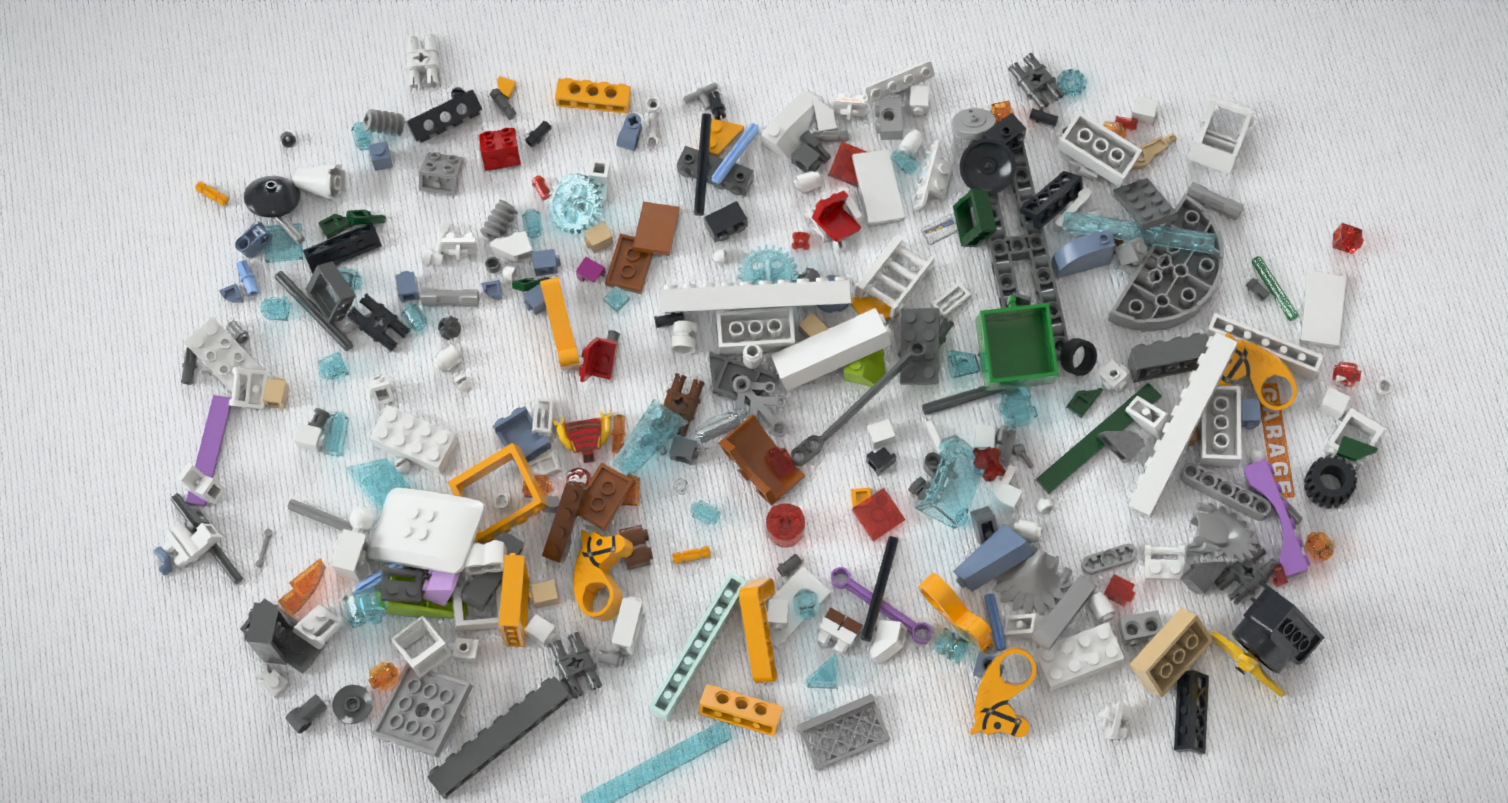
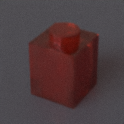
(1120, 590)

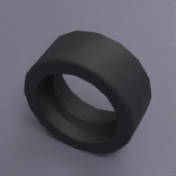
(1088, 361)

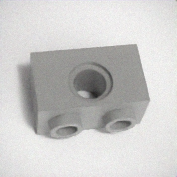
(889, 109)

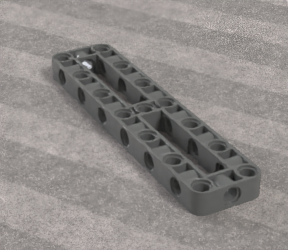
(1039, 256)

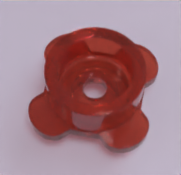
(800, 236)

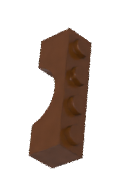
(559, 537)

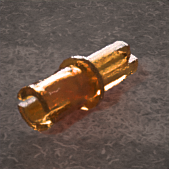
(618, 433)

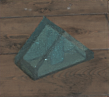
(962, 363)
(824, 676)

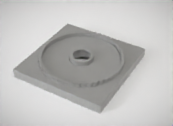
(400, 717)

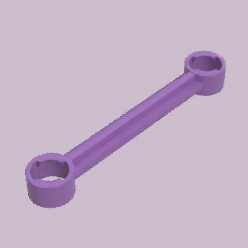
(886, 609)

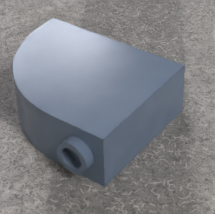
(1084, 254)

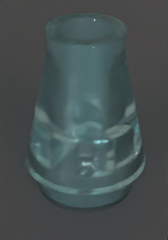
(905, 162)

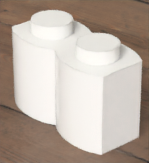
(486, 558)

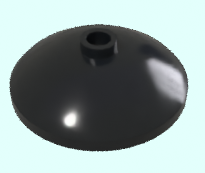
(977, 175)
(271, 196)

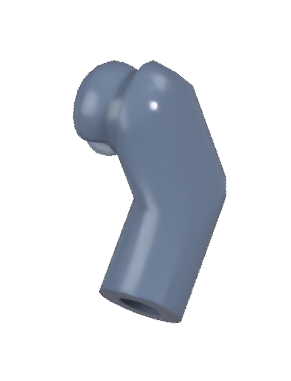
(165, 559)

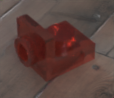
(780, 461)

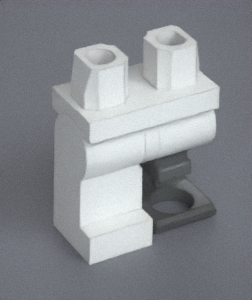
(191, 544)

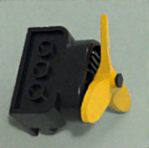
(1273, 635)

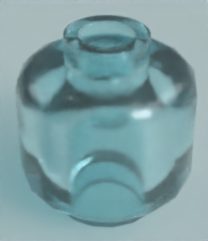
(352, 277)
(806, 604)

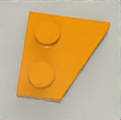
(722, 135)
(868, 303)

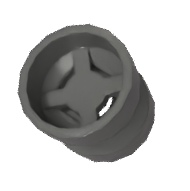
(918, 488)

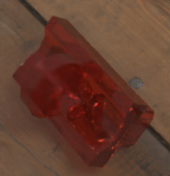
(989, 461)

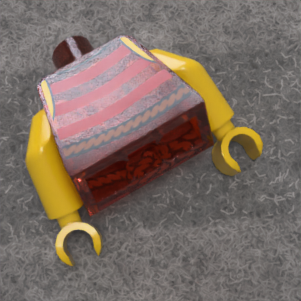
(585, 435)

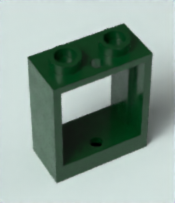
(968, 234)

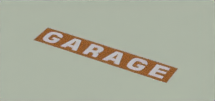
(1276, 440)

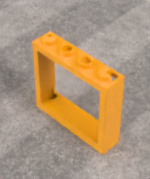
(487, 466)
(514, 600)

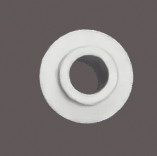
(911, 143)
(807, 181)
(752, 356)
(448, 358)
(1028, 530)
(1102, 607)

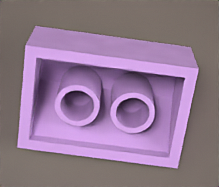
(439, 587)

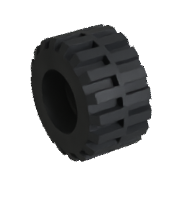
(1334, 467)

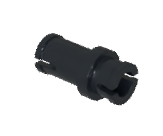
(717, 106)
(1043, 117)
(536, 136)
(668, 320)

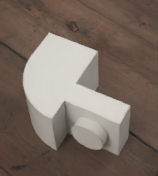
(601, 173)
(200, 484)
(1003, 493)

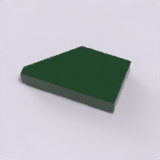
(363, 216)
(334, 225)
(526, 284)
(1083, 401)
(1354, 449)

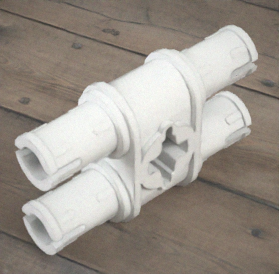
(428, 56)

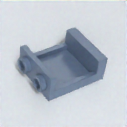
(518, 430)

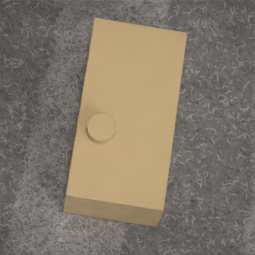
(1171, 652)

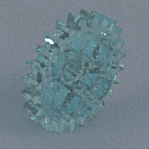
(575, 203)
(786, 271)

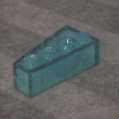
(648, 437)

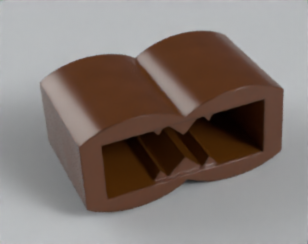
(641, 554)

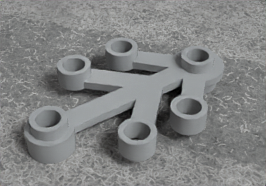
(758, 402)

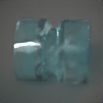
(950, 645)

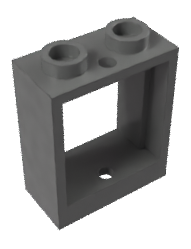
(329, 275)

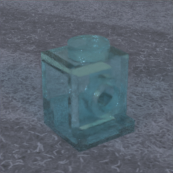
(275, 308)
(332, 367)

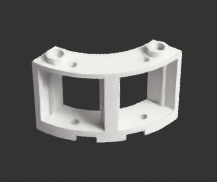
(1214, 157)

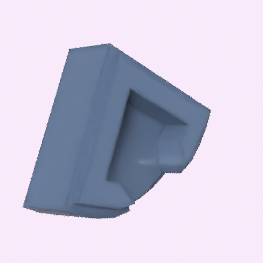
(493, 289)
(232, 294)

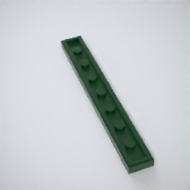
(1091, 444)

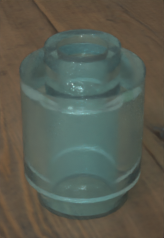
(361, 138)
(532, 223)
(414, 316)
(705, 512)

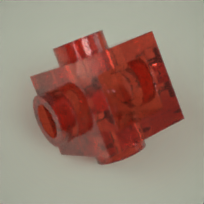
(1347, 238)

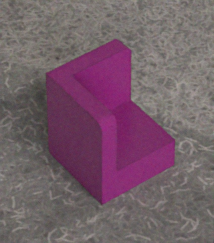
(590, 270)

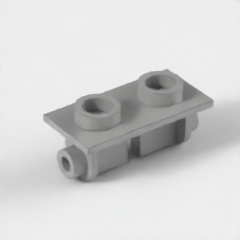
(1005, 444)

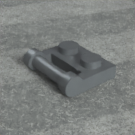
(401, 590)

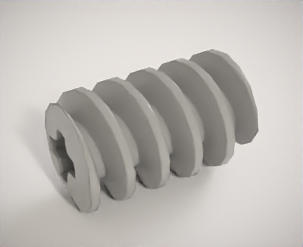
(383, 122)
(498, 220)

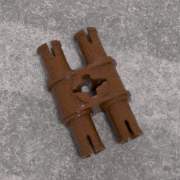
(690, 400)

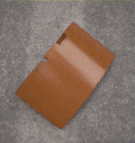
(747, 448)

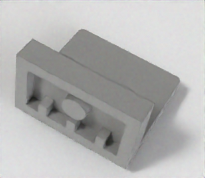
(440, 173)

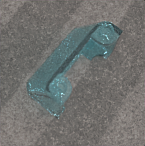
(953, 484)

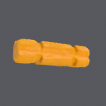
(212, 193)
(691, 555)

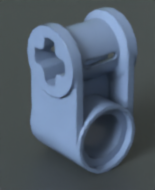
(630, 132)
(252, 241)

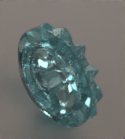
(1067, 76)

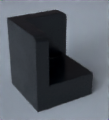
(880, 460)

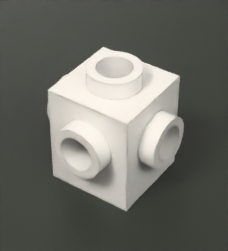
(1115, 377)
(381, 389)

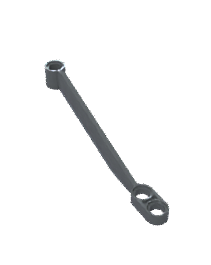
(858, 405)

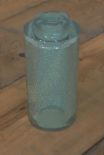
(336, 434)

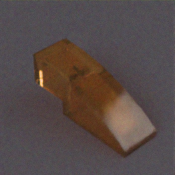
(303, 588)

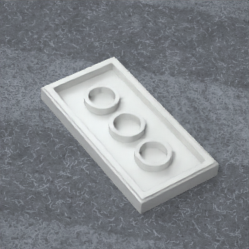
(878, 187)
(1323, 309)
(800, 580)

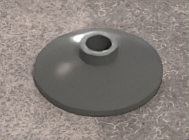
(347, 696)

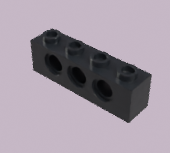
(472, 110)

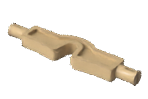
(1152, 149)

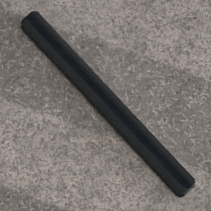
(702, 167)
(879, 589)

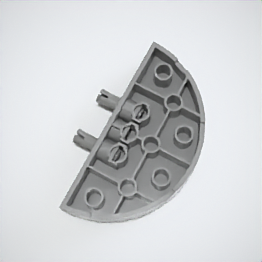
(1171, 281)

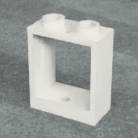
(1363, 424)
(477, 624)
(628, 626)
(429, 658)

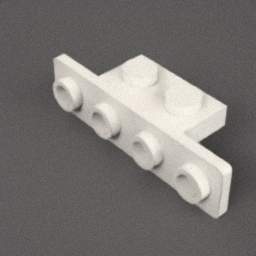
(899, 81)
(934, 176)

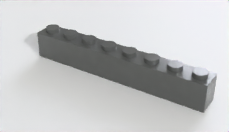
(498, 737)

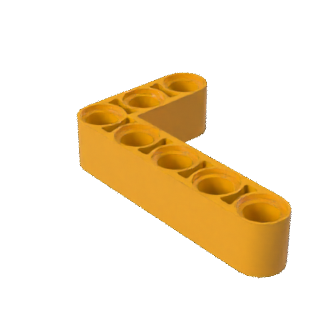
(560, 323)
(757, 631)

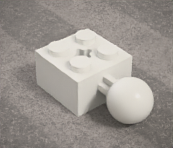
(352, 545)

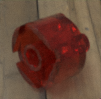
(785, 514)

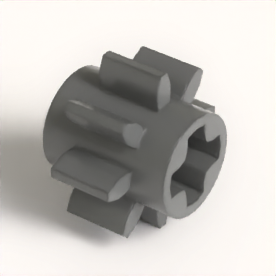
(449, 327)

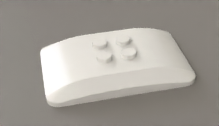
(426, 530)

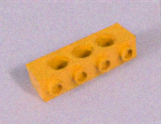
(600, 102)
(748, 718)

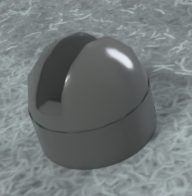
(285, 143)
(492, 265)

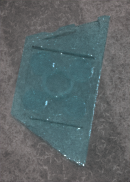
(377, 480)

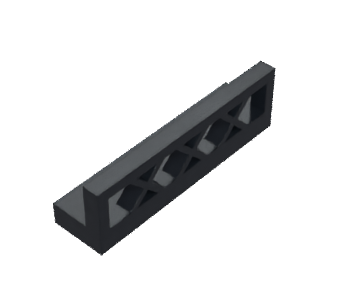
(1057, 200)
(343, 247)
(1188, 710)

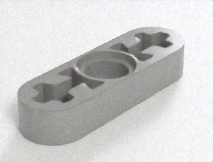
(1093, 558)

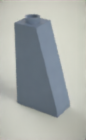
(993, 558)

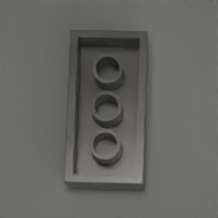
(1166, 357)
(269, 633)

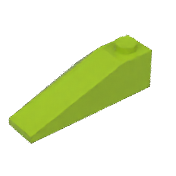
(866, 370)
(425, 608)

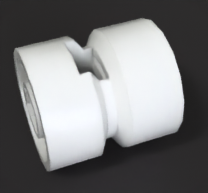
(684, 337)

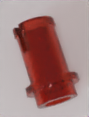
(1128, 123)
(539, 183)

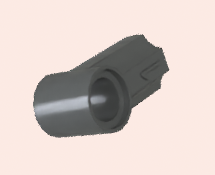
(302, 717)

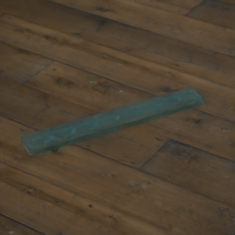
(1129, 230)
(659, 765)

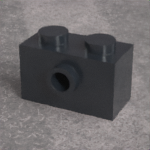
(1008, 131)
(726, 222)

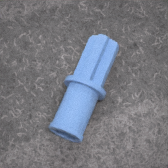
(247, 278)

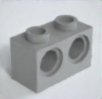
(1139, 623)

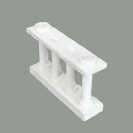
(884, 261)

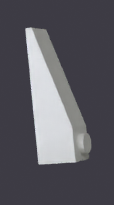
(784, 131)

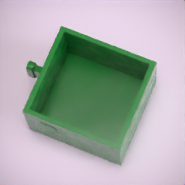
(1016, 346)

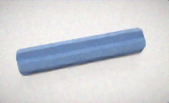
(994, 620)

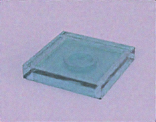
(282, 245)

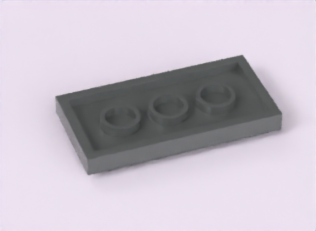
(1145, 204)
(925, 326)
(301, 652)

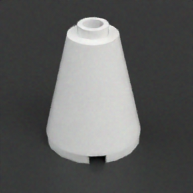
(322, 180)

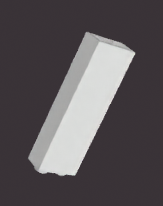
(832, 349)

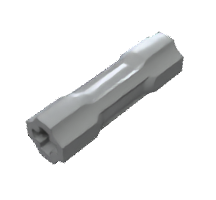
(1227, 206)
(463, 297)

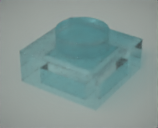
(616, 298)

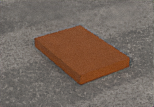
(656, 228)
(628, 267)
(605, 496)

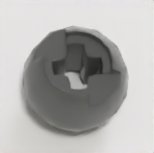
(810, 273)

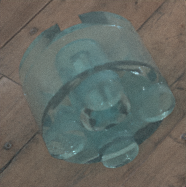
(1017, 407)
(364, 607)

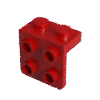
(499, 149)
(833, 218)
(598, 359)

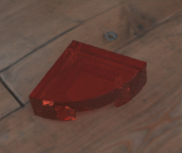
(1280, 578)

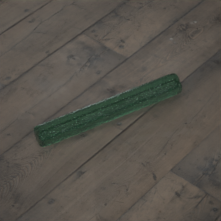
(1275, 288)

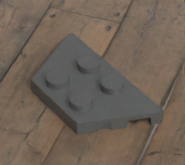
(726, 369)

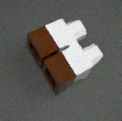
(839, 630)

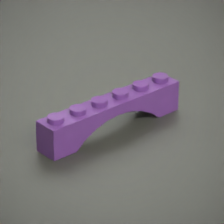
(1261, 481)

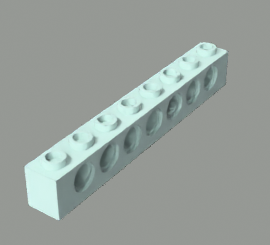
(697, 648)

